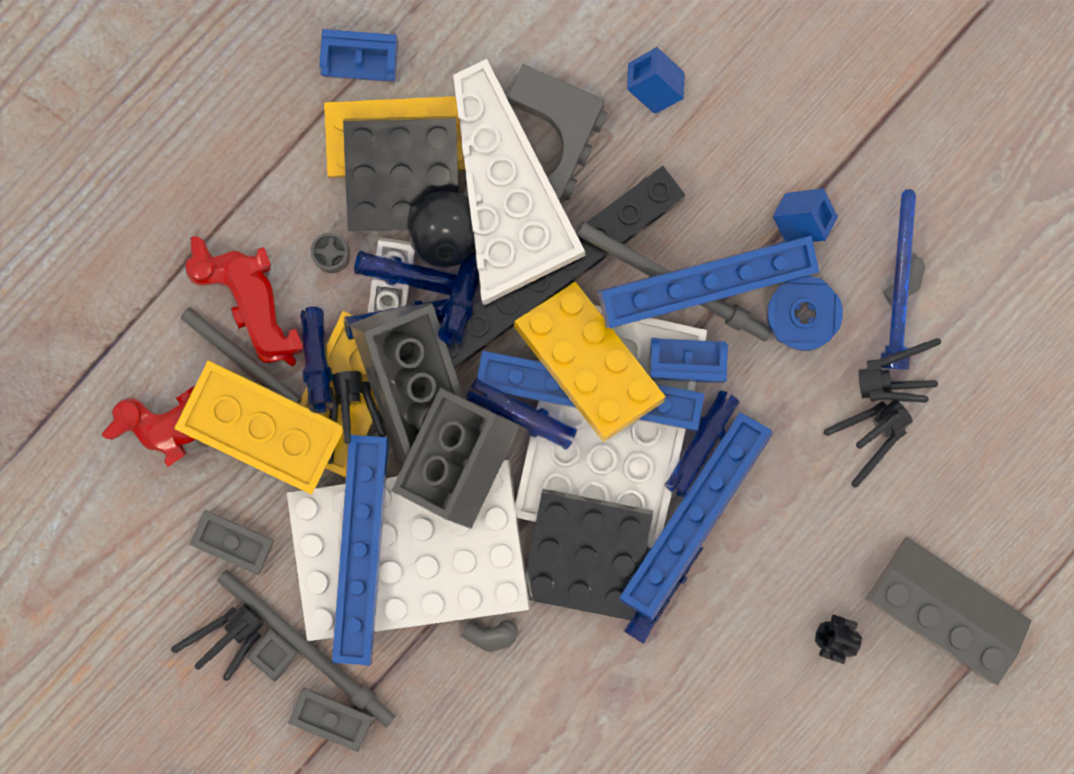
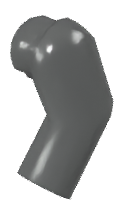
(916, 275)
(492, 639)

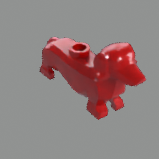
(252, 294)
(152, 429)

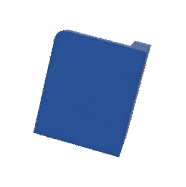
(655, 80)
(805, 215)

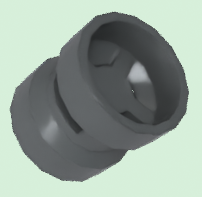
(328, 247)

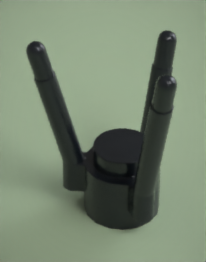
(877, 382)
(346, 392)
(889, 420)
(241, 626)

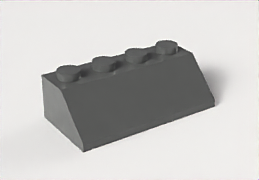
(404, 369)
(950, 611)

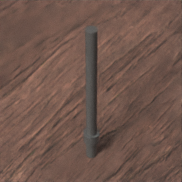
(734, 315)
(361, 697)

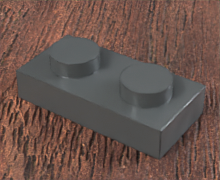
(232, 542)
(330, 719)

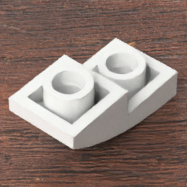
(387, 296)

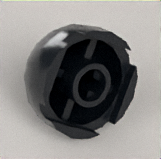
(442, 229)

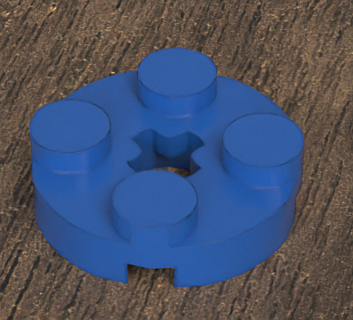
(820, 299)

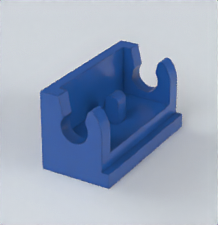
(358, 55)
(688, 360)

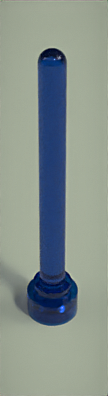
(901, 280)

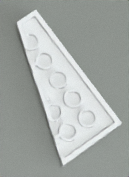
(509, 194)

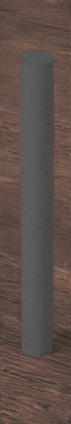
(237, 355)

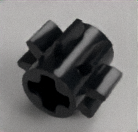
(838, 639)

